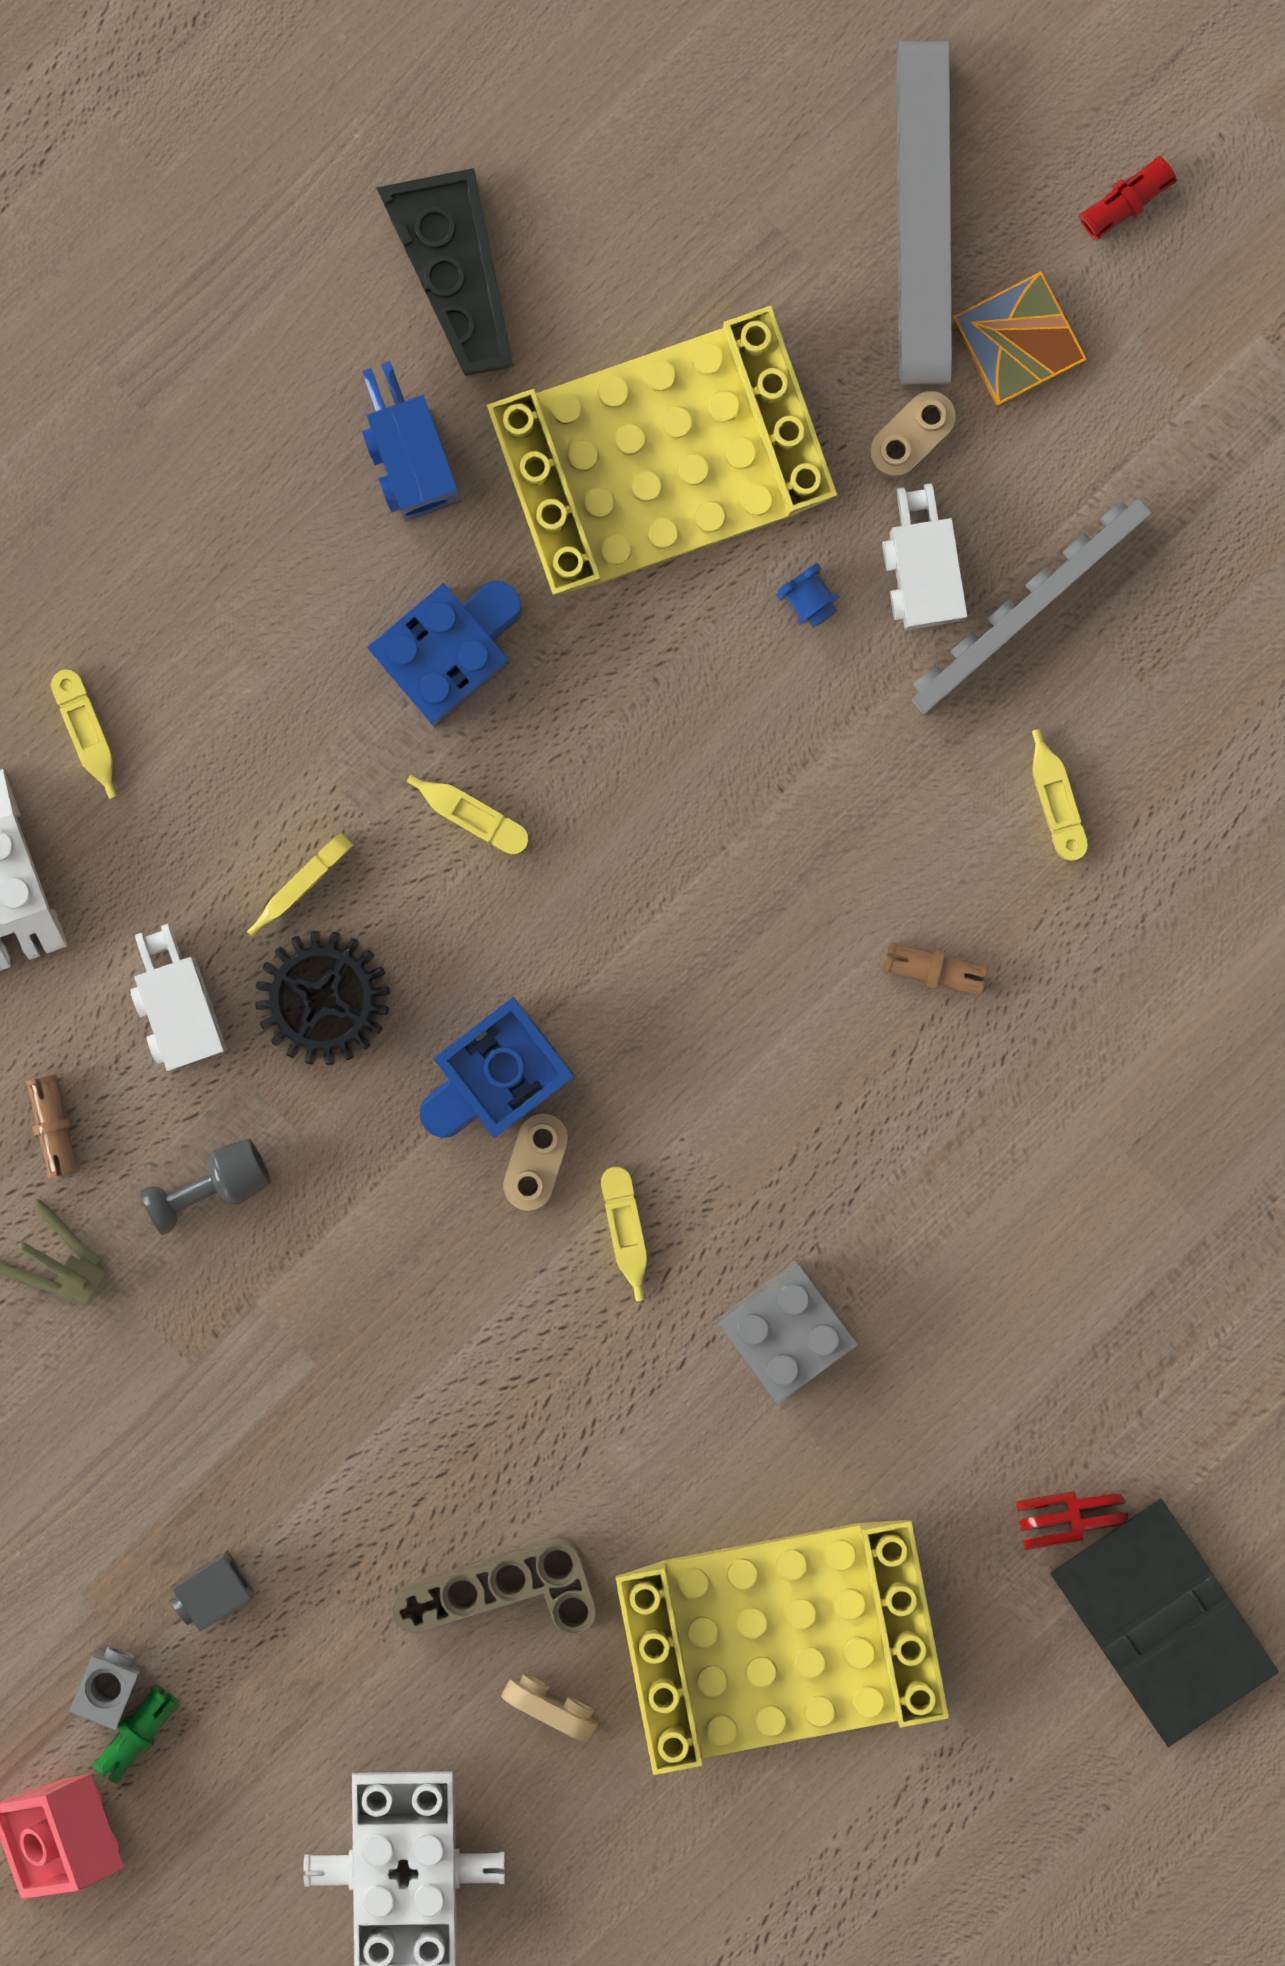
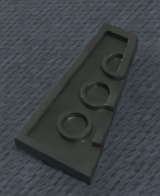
(451, 254)

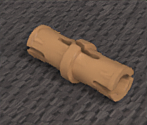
(935, 969)
(51, 1126)

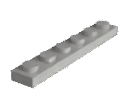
(1043, 588)

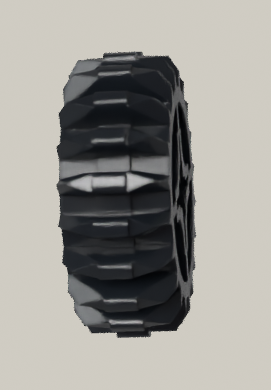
(285, 977)

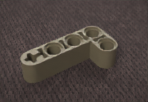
(493, 1595)

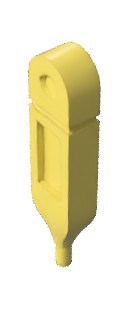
(84, 727)
(1058, 802)
(473, 816)
(303, 881)
(625, 1226)

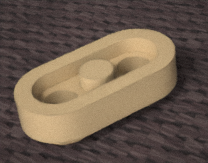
(913, 434)
(535, 1162)
(569, 1717)

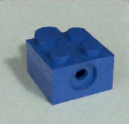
(410, 449)
(446, 644)
(494, 1074)

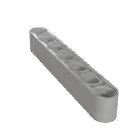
(924, 212)

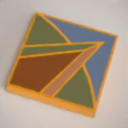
(1019, 338)

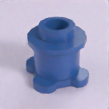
(809, 597)

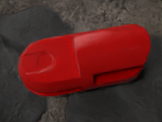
(1070, 1517)

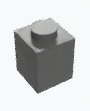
(211, 1592)

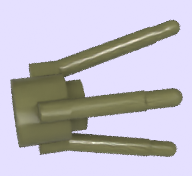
(76, 1277)

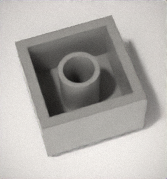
(786, 1332)

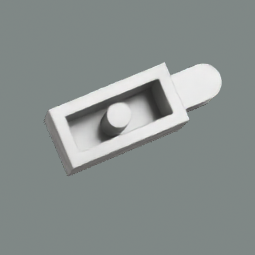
(924, 565)
(175, 1004)

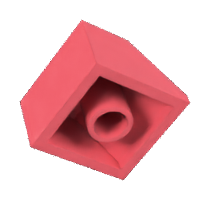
(58, 1837)

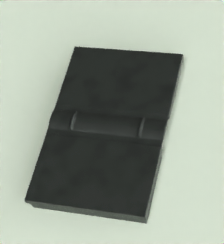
(1164, 1622)

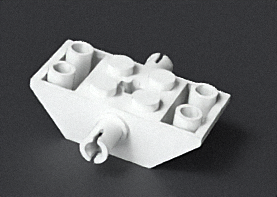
(395, 1915)

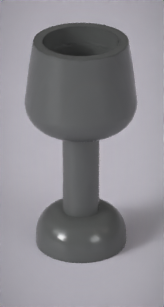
(234, 1174)

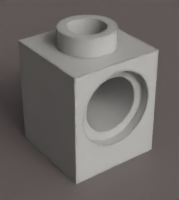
(99, 1707)

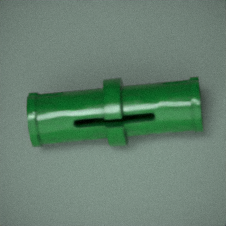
(136, 1734)

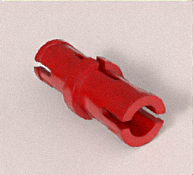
(1127, 198)

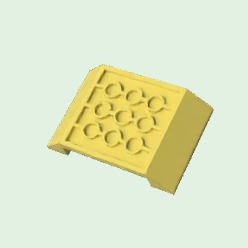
(663, 453)
(781, 1642)

